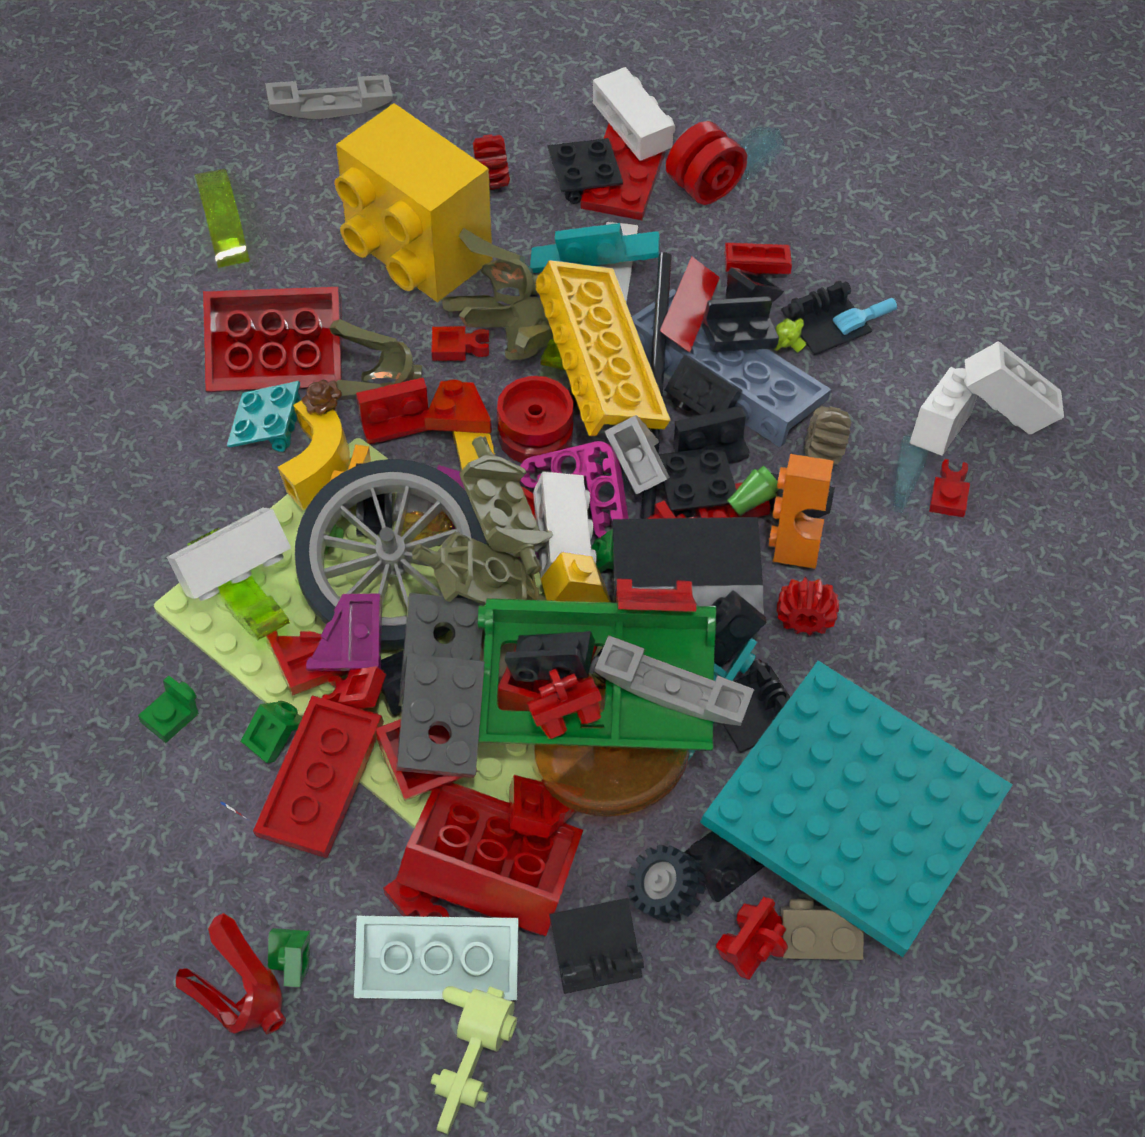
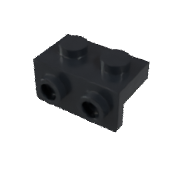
(722, 865)

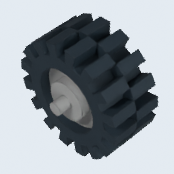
(666, 883)

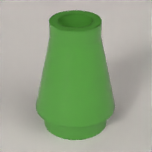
(755, 490)

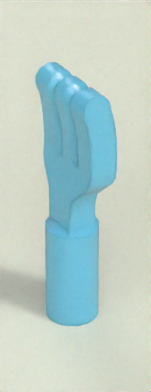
(856, 318)

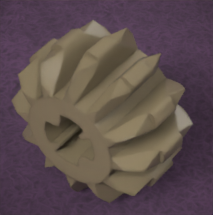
(828, 434)

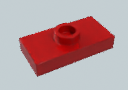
(758, 258)

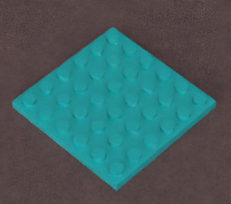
(857, 807)

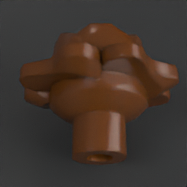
(321, 397)

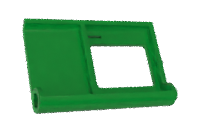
(627, 720)

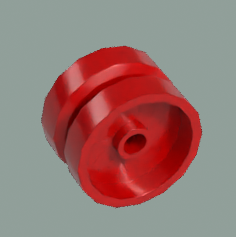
(706, 162)
(534, 417)

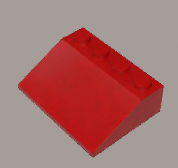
(271, 337)
(475, 860)

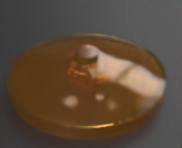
(609, 778)

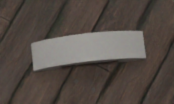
(329, 102)
(672, 686)

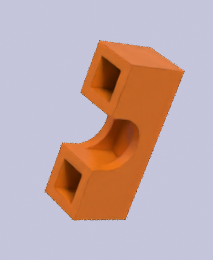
(805, 487)

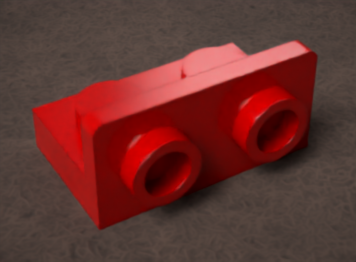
(393, 410)

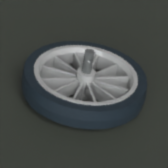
(392, 552)

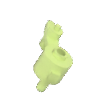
(485, 1023)

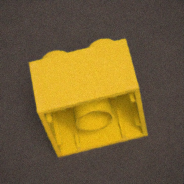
(409, 201)

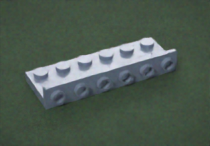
(773, 390)

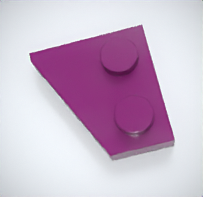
(351, 636)

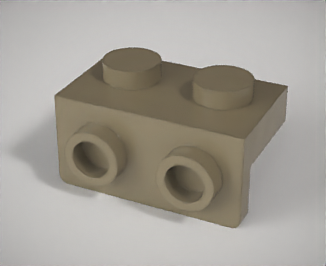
(819, 933)

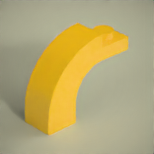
(314, 466)

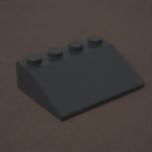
(708, 551)

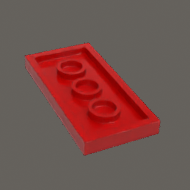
(638, 183)
(318, 776)

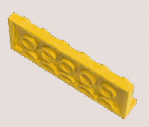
(599, 346)

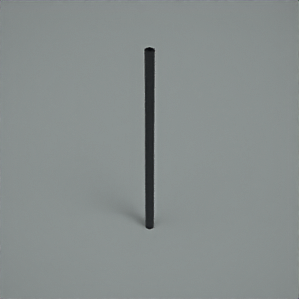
(658, 358)

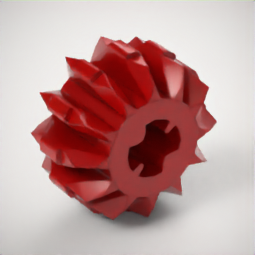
(492, 153)
(807, 606)

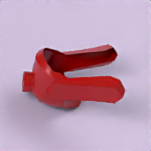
(263, 994)

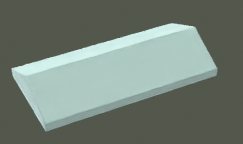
(426, 954)

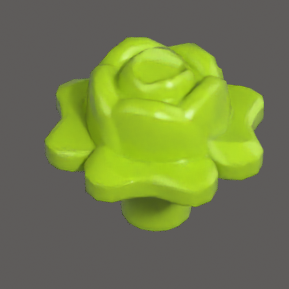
(789, 334)

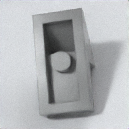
(636, 453)

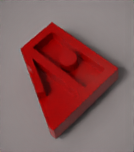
(458, 409)
(292, 655)
(534, 808)

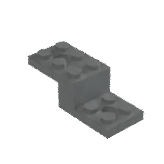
(440, 687)

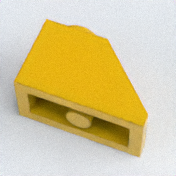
(574, 579)

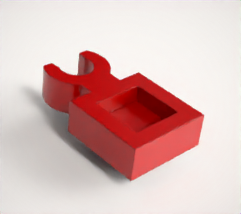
(453, 343)
(950, 491)
(359, 689)
(413, 902)

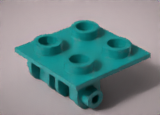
(266, 416)

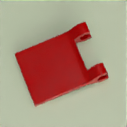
(655, 599)

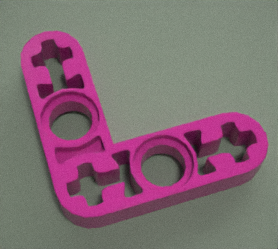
(586, 465)

